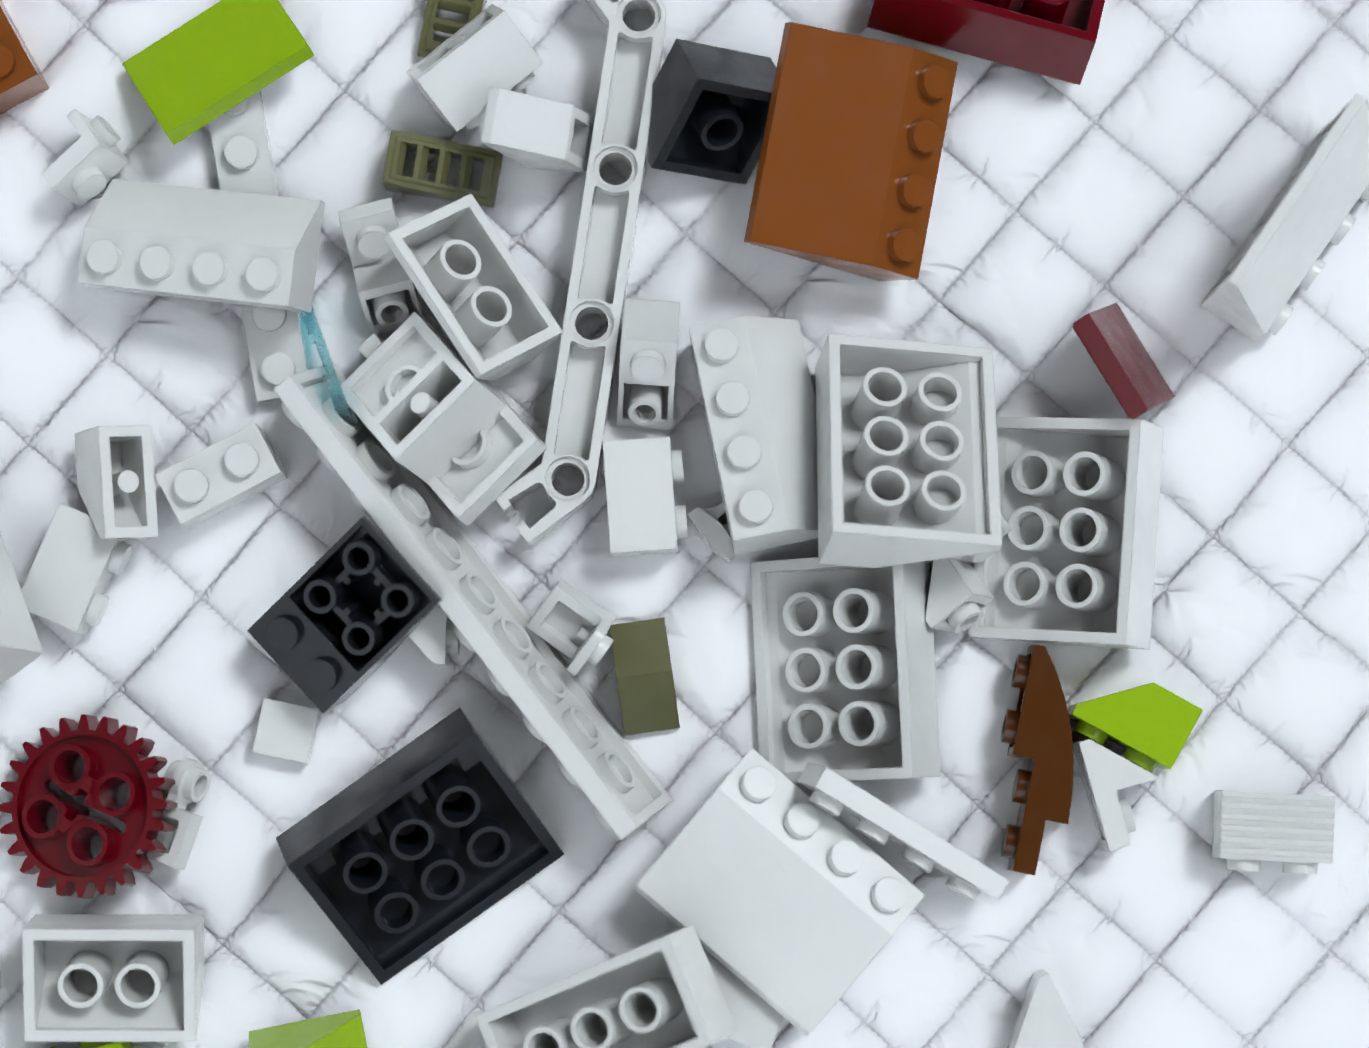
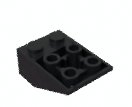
(345, 616)

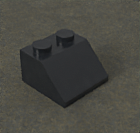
(710, 111)

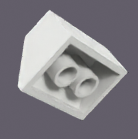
(475, 288)
(112, 977)

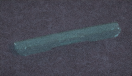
(331, 377)

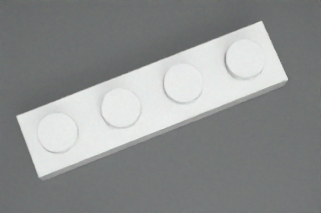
(882, 822)

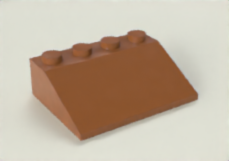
(851, 152)

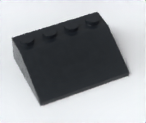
(418, 846)

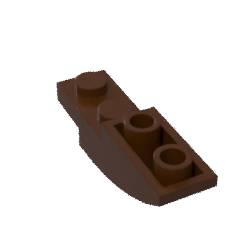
(1043, 736)

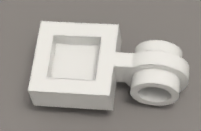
(191, 785)

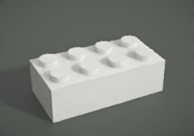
(636, 1000)

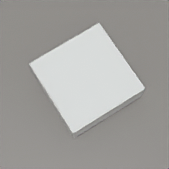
(286, 731)

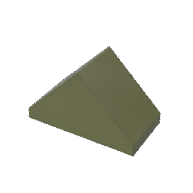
(644, 676)

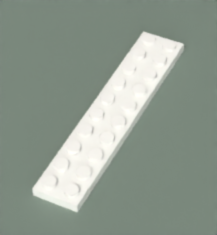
(481, 607)

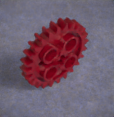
(64, 852)

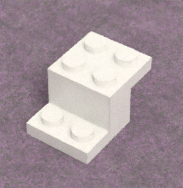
(441, 419)

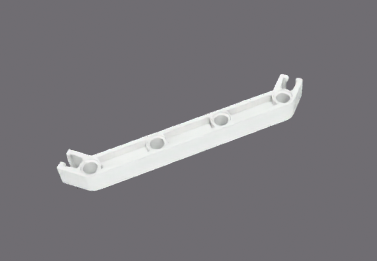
(599, 265)

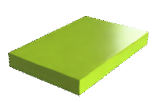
(216, 63)

